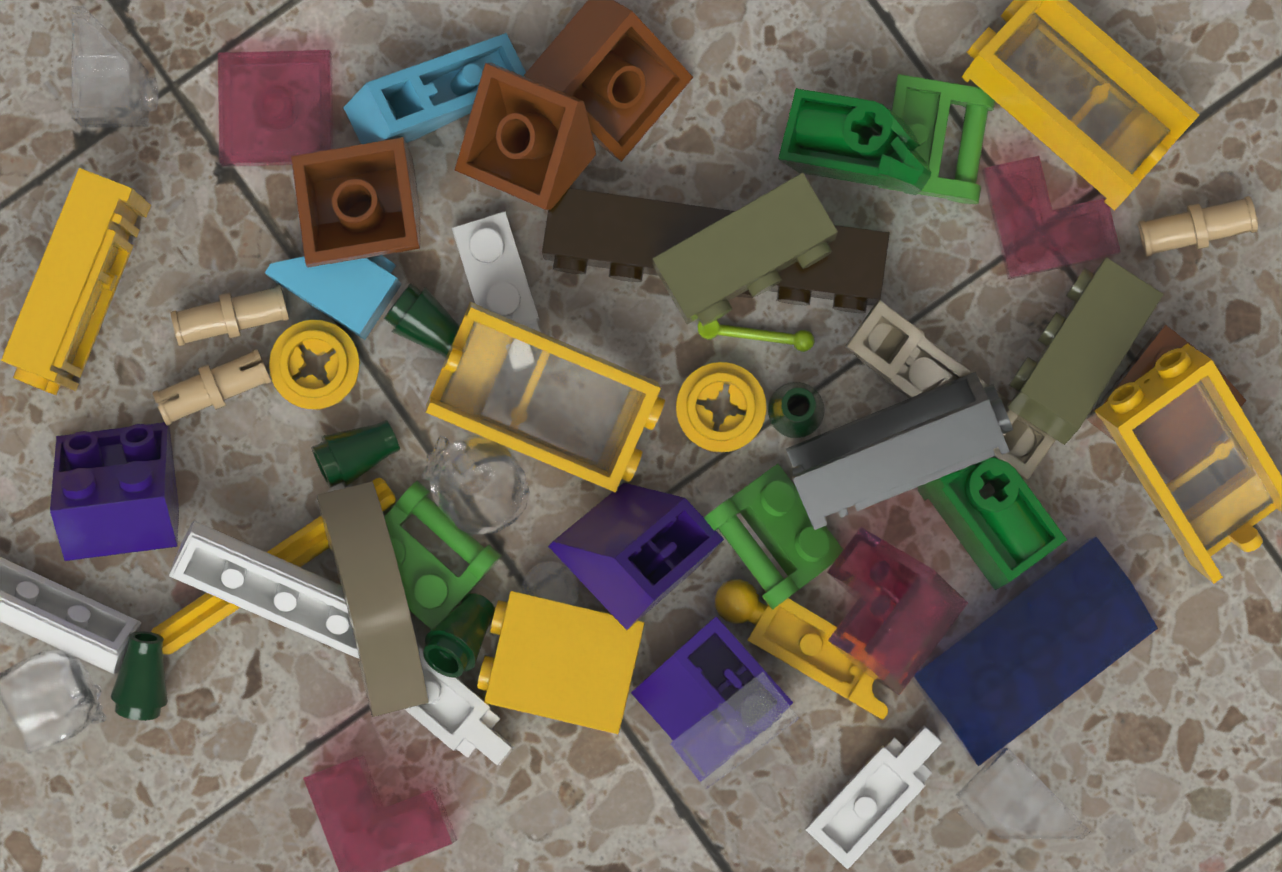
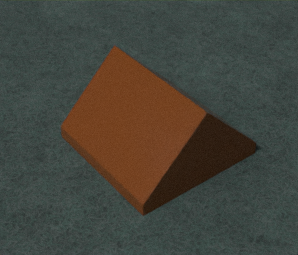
(525, 138)

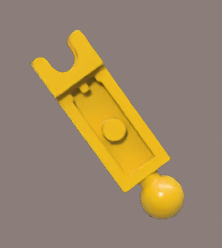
(798, 640)

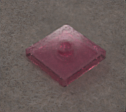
(274, 106)

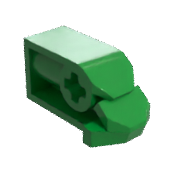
(835, 140)
(1003, 531)

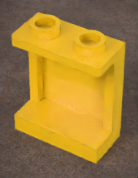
(560, 662)

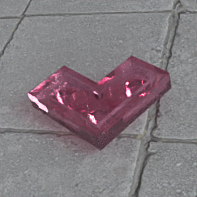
(1036, 236)

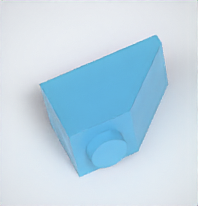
(345, 291)

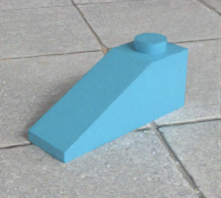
(428, 93)

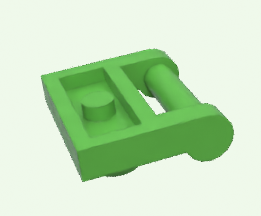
(925, 109)
(782, 524)
(428, 583)

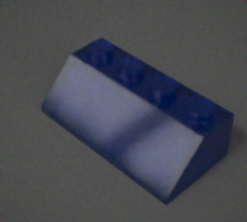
(1035, 650)

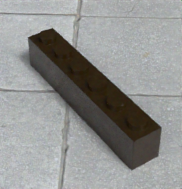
(631, 231)

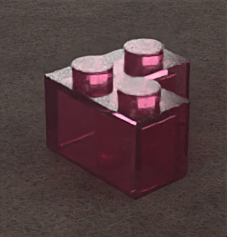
(898, 610)
(363, 831)

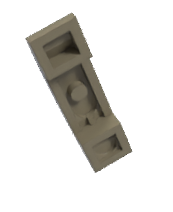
(916, 365)
(374, 598)

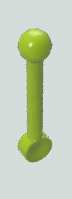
(802, 340)

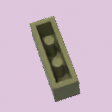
(746, 251)
(1082, 349)

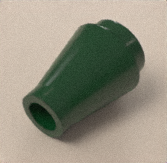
(422, 320)
(792, 425)
(353, 452)
(459, 637)
(141, 678)

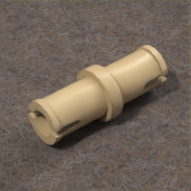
(1198, 226)
(229, 315)
(211, 387)

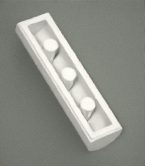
(265, 586)
(64, 617)

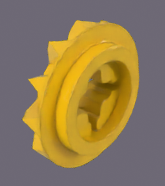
(288, 361)
(705, 385)

